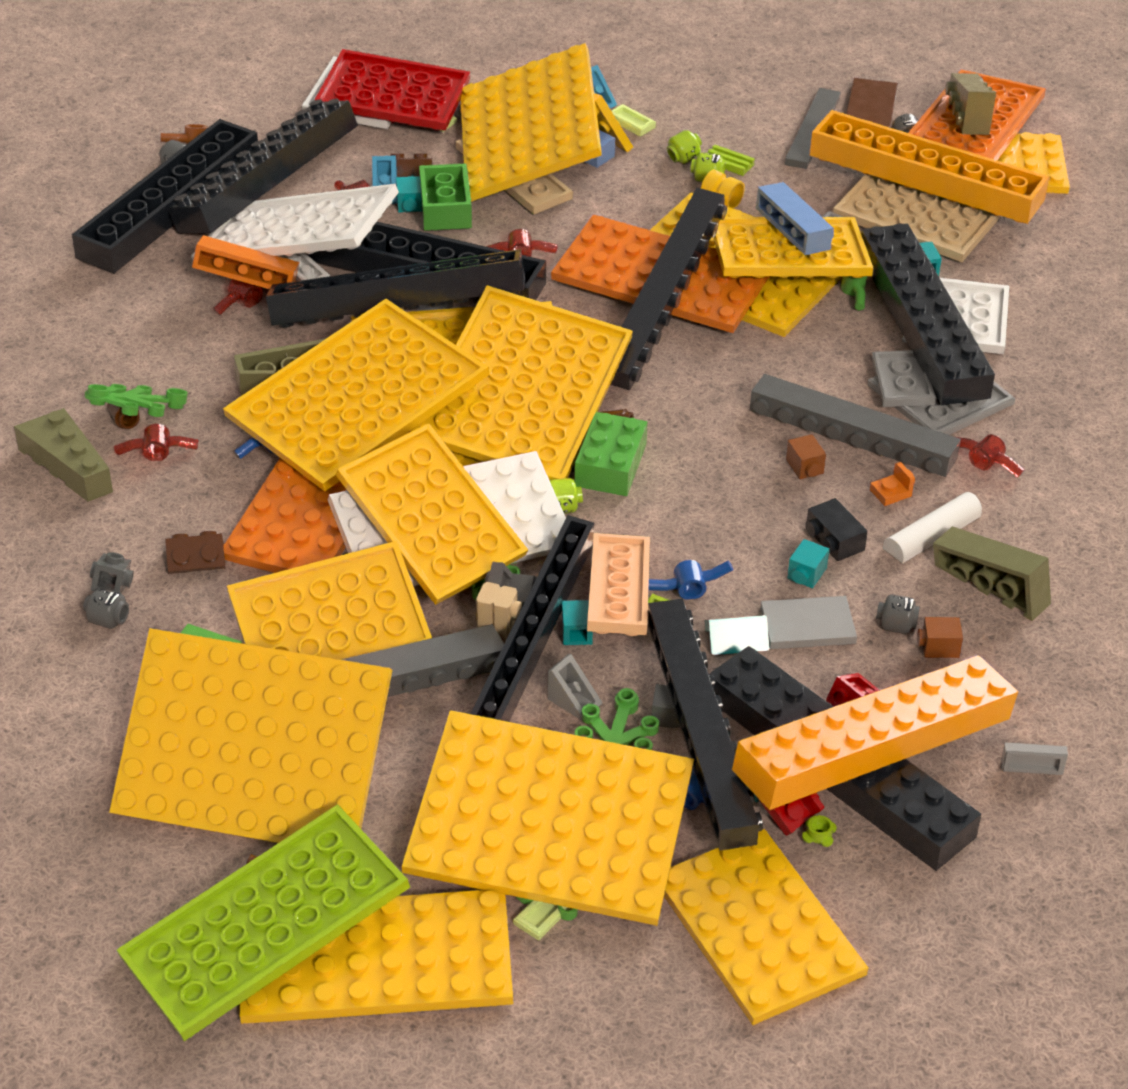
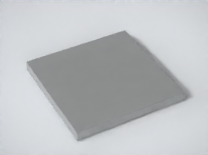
(956, 416)

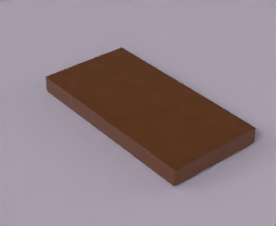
(873, 100)

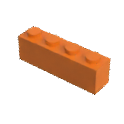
(243, 263)

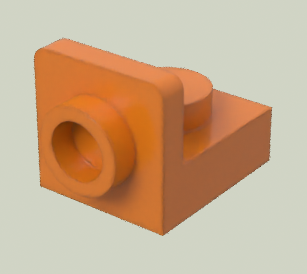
(894, 487)

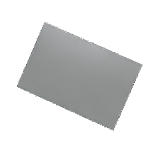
(901, 380)
(809, 622)

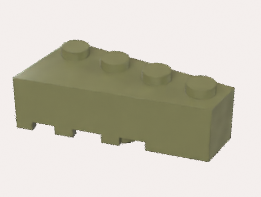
(971, 102)
(259, 365)
(66, 452)
(996, 568)

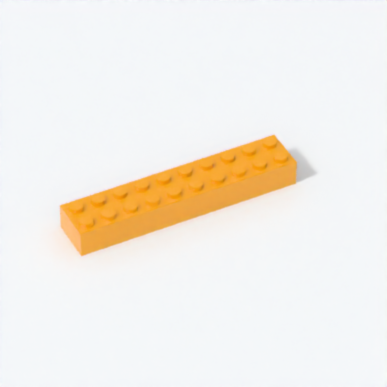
(929, 166)
(873, 731)

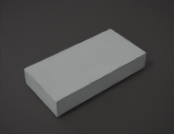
(1034, 758)

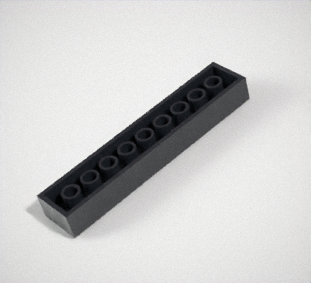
(262, 166)
(142, 211)
(398, 246)
(402, 285)
(927, 316)
(894, 798)

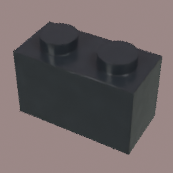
(836, 529)

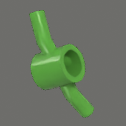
(855, 287)

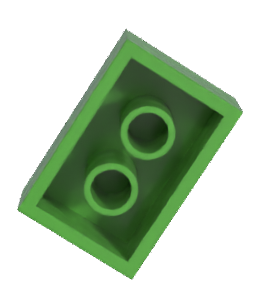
(445, 197)
(611, 453)

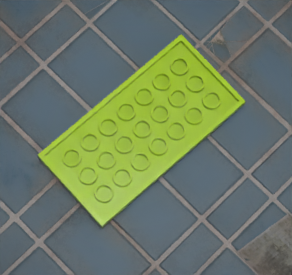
(262, 921)

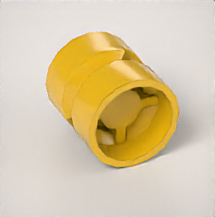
(730, 187)

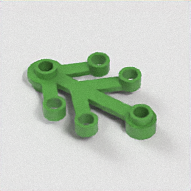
(132, 399)
(625, 704)

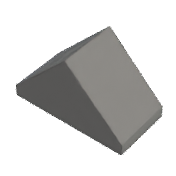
(570, 687)

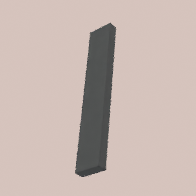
(822, 104)

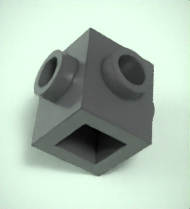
(111, 572)

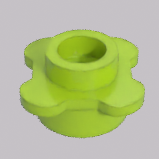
(819, 830)

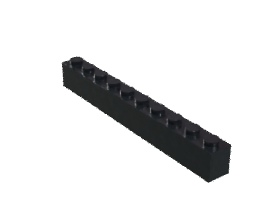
(667, 281)
(535, 621)
(702, 725)

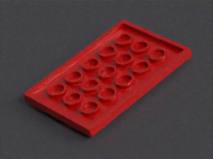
(395, 89)

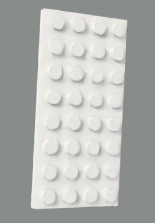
(308, 221)
(512, 484)

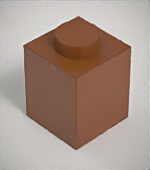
(806, 456)
(941, 637)

